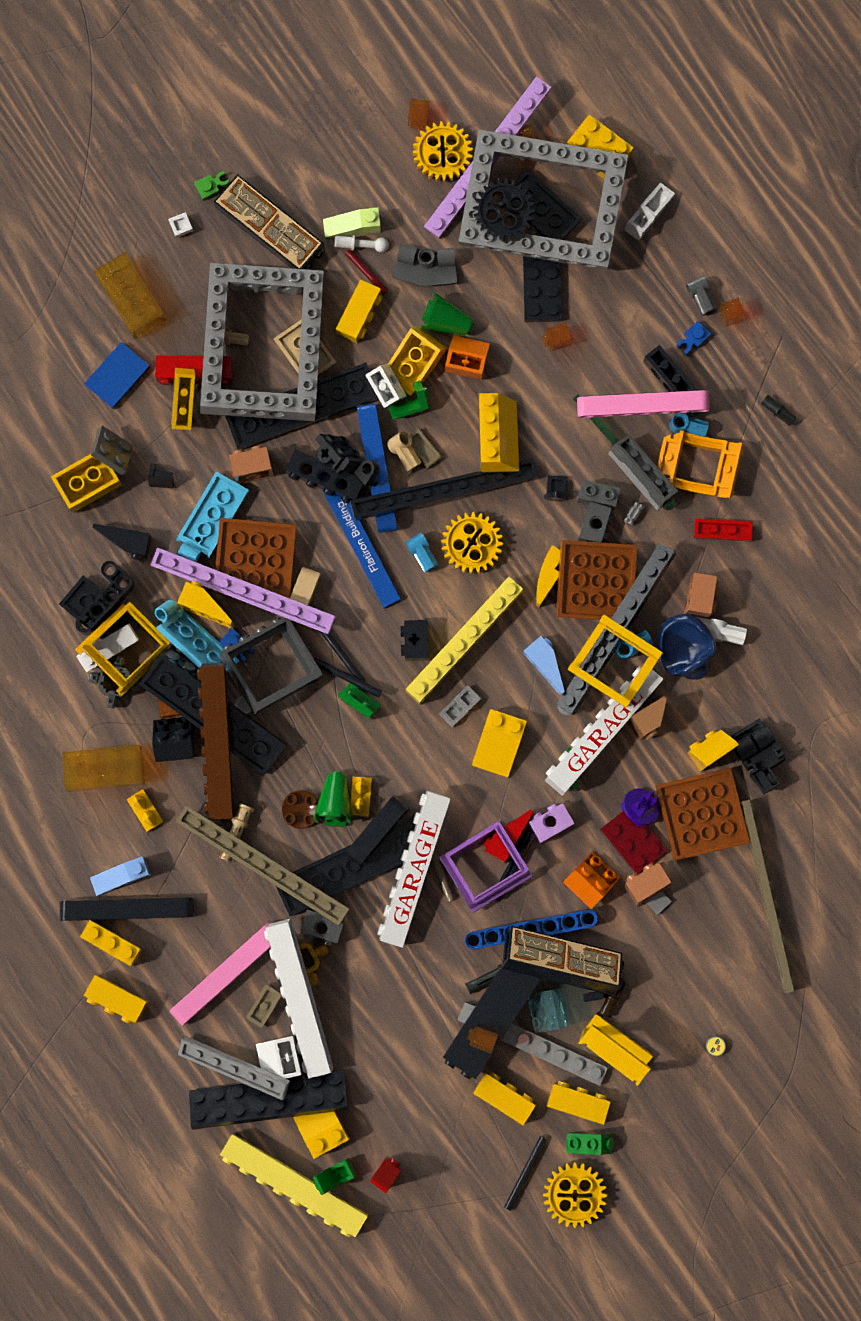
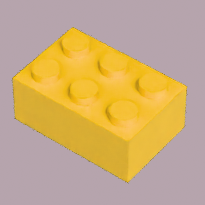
(597, 136)
(85, 482)

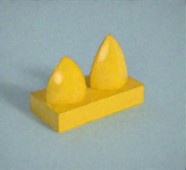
(360, 796)
(145, 810)

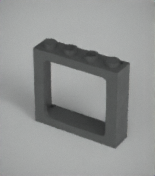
(297, 646)

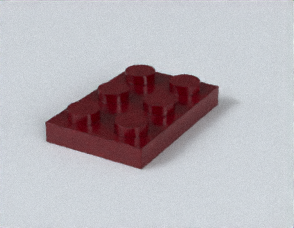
(634, 843)

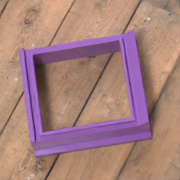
(500, 888)

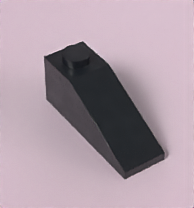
(129, 541)

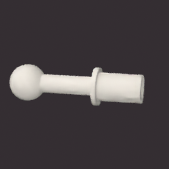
(381, 244)

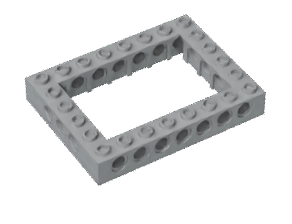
(540, 247)
(251, 403)

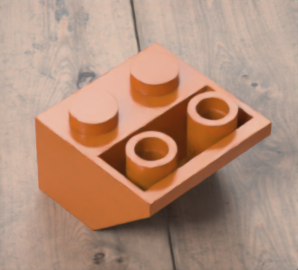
(467, 357)
(591, 880)

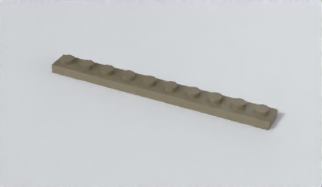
(262, 865)
(769, 903)

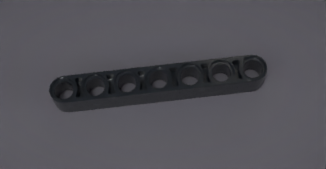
(126, 909)

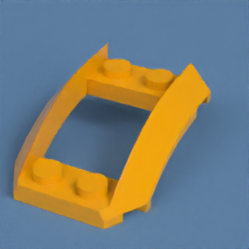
(726, 470)

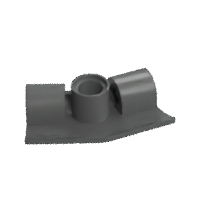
(437, 271)

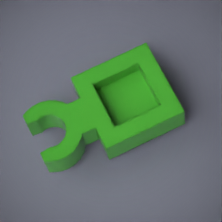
(208, 186)

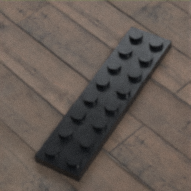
(334, 395)
(180, 692)
(339, 872)
(246, 1104)

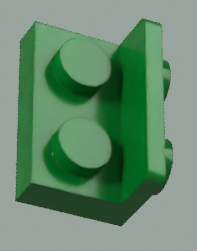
(359, 701)

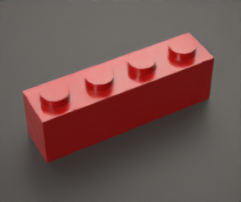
(166, 365)

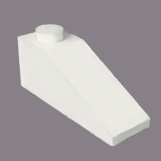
(110, 646)

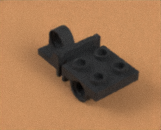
(338, 452)
(759, 752)

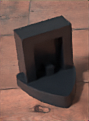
(160, 478)
(556, 488)

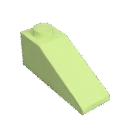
(353, 223)

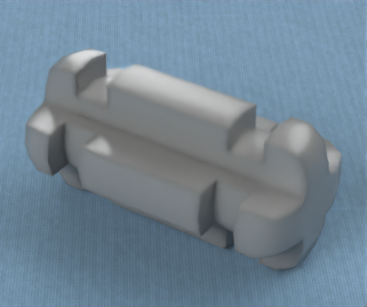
(633, 514)

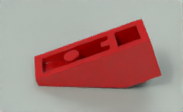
(494, 844)
(386, 1174)

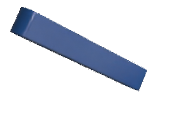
(374, 451)
(540, 927)

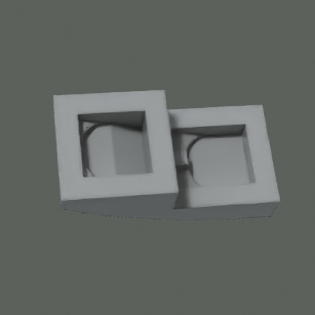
(459, 706)

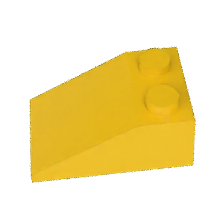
(416, 358)
(199, 602)
(499, 743)
(711, 749)
(321, 1132)

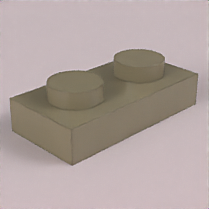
(264, 1006)

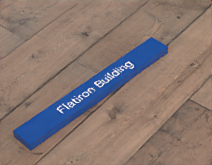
(363, 549)

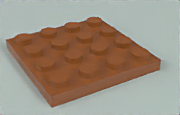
(257, 553)
(594, 578)
(702, 814)

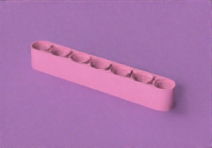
(643, 404)
(221, 977)

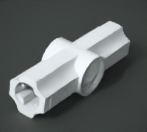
(724, 632)

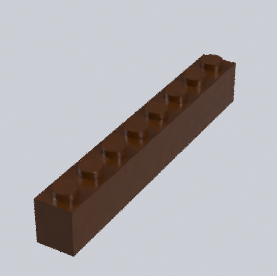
(216, 740)

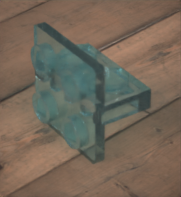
(547, 1010)

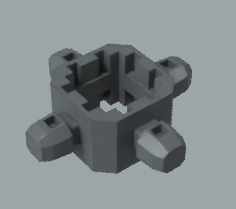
(95, 678)

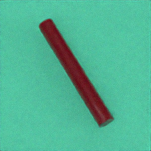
(363, 268)

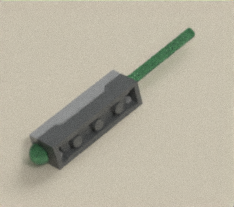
(639, 468)

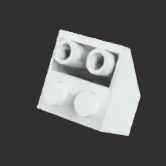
(280, 1057)

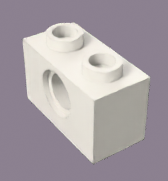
(386, 385)

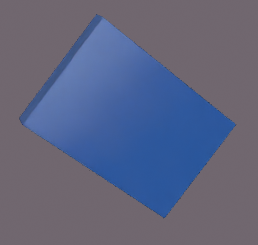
(117, 375)

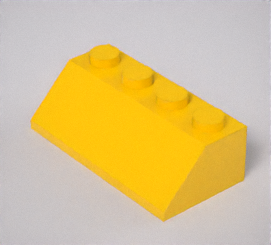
(498, 433)

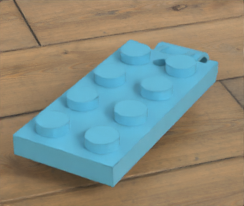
(219, 500)
(188, 635)

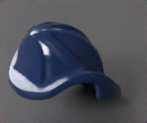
(686, 646)

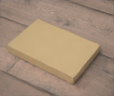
(290, 346)

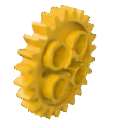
(425, 152)
(486, 551)
(574, 1213)

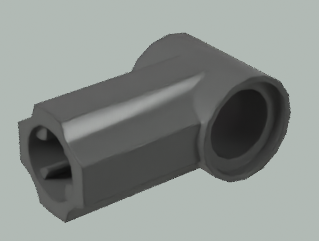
(699, 290)

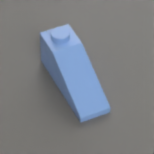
(543, 658)
(120, 875)

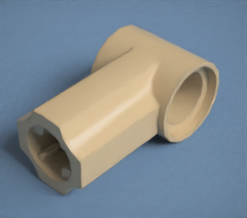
(401, 445)

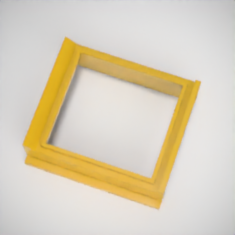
(630, 638)
(123, 683)
(616, 1048)

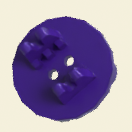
(640, 806)

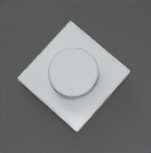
(180, 225)

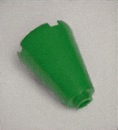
(445, 317)
(334, 802)

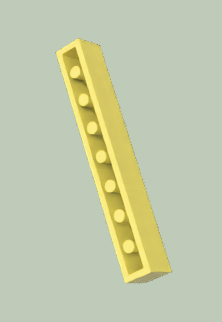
(464, 640)
(294, 1185)

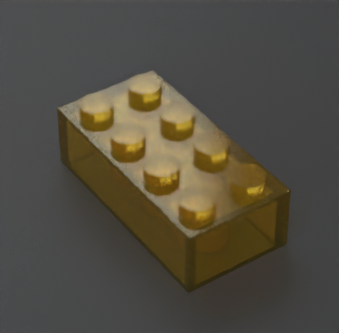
(129, 295)
(103, 768)

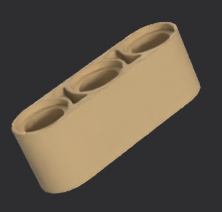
(305, 586)

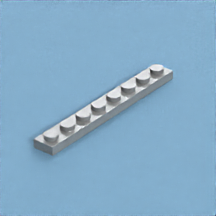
(547, 1051)

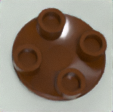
(299, 809)

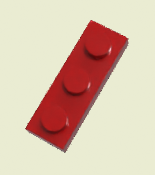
(723, 529)

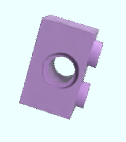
(544, 832)

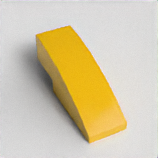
(548, 575)

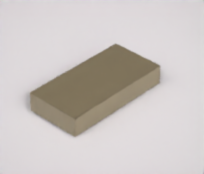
(424, 449)

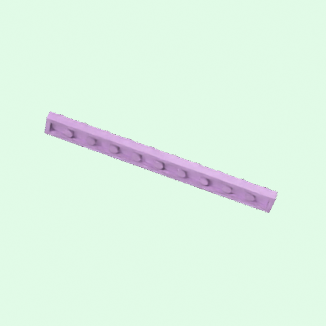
(510, 125)
(243, 590)

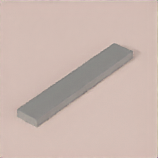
(233, 1068)

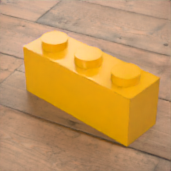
(359, 311)
(183, 398)
(111, 943)
(115, 999)
(504, 1097)
(578, 1102)

